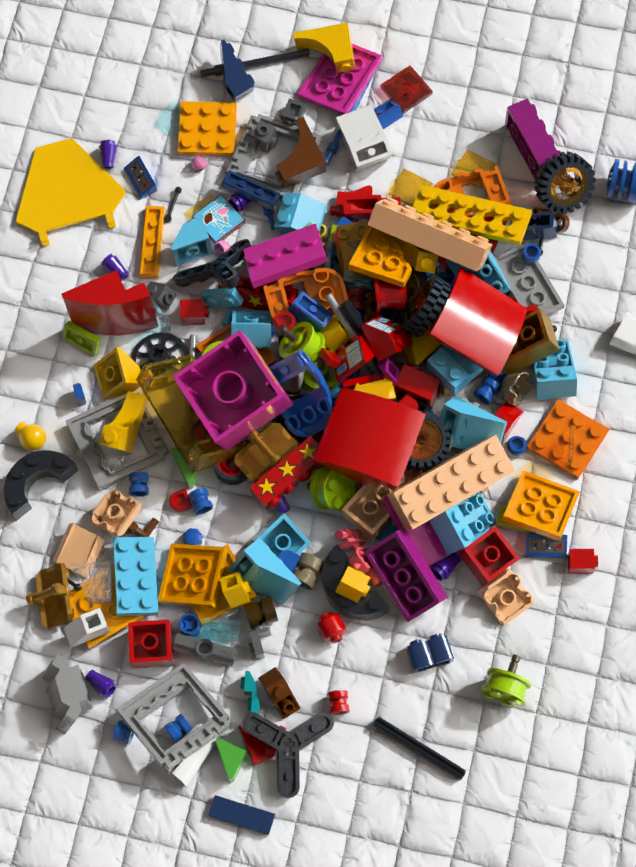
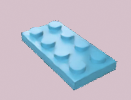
(135, 576)

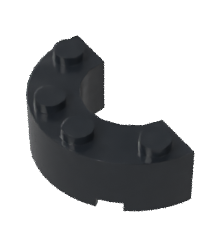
(28, 471)
(367, 608)

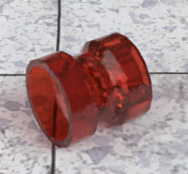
(356, 297)

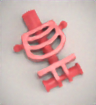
(358, 560)

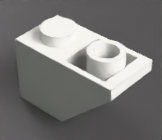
(86, 627)

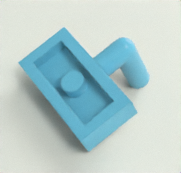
(223, 298)

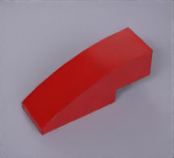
(362, 206)

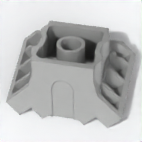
(67, 692)

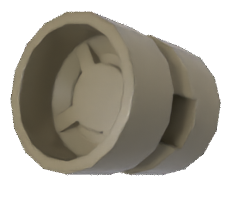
(307, 569)

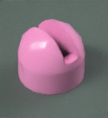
(199, 163)
(221, 246)

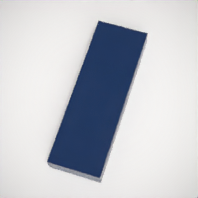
(250, 190)
(241, 815)

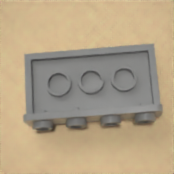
(528, 282)

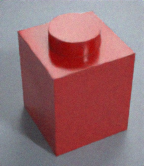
(193, 312)
(582, 561)

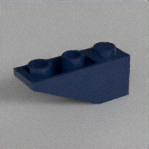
(234, 76)

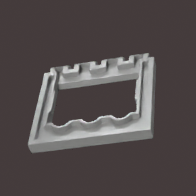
(244, 155)
(93, 454)
(158, 694)

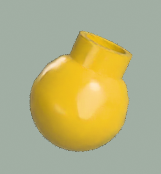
(30, 436)

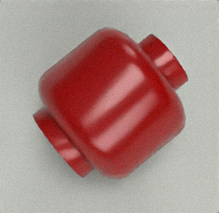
(330, 627)

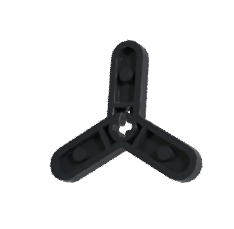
(220, 269)
(273, 735)

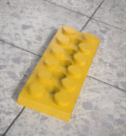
(481, 207)

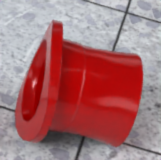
(389, 296)

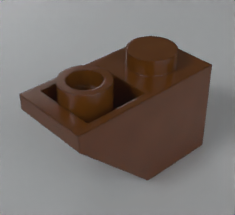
(279, 692)

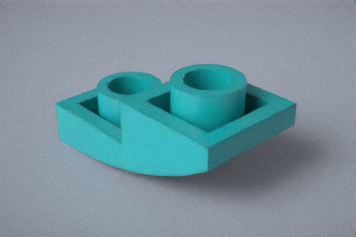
(250, 689)

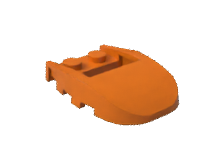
(491, 181)
(317, 285)

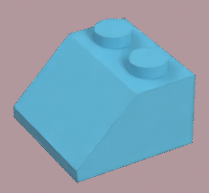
(297, 211)
(191, 242)
(255, 325)
(452, 369)
(282, 535)

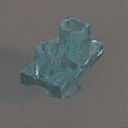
(220, 629)

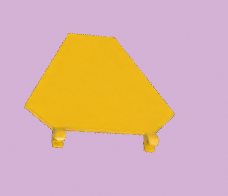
(66, 189)

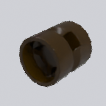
(260, 612)

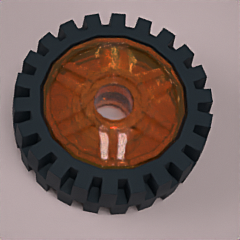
(436, 447)

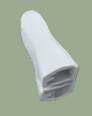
(626, 335)
(187, 769)

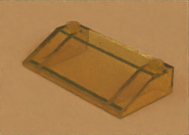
(178, 415)

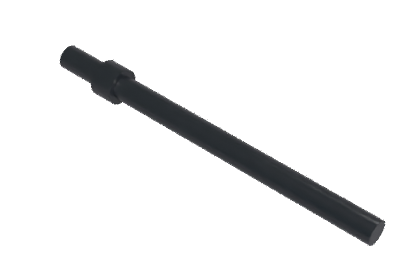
(217, 69)

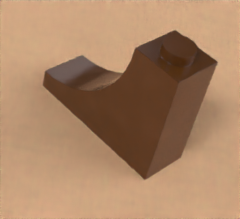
(304, 161)

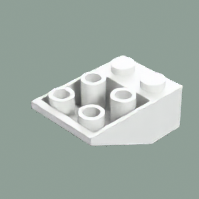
(364, 137)

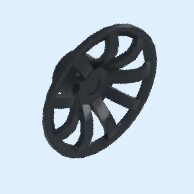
(158, 352)

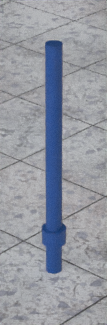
(333, 146)

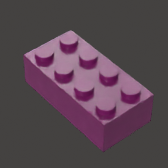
(530, 135)
(405, 574)

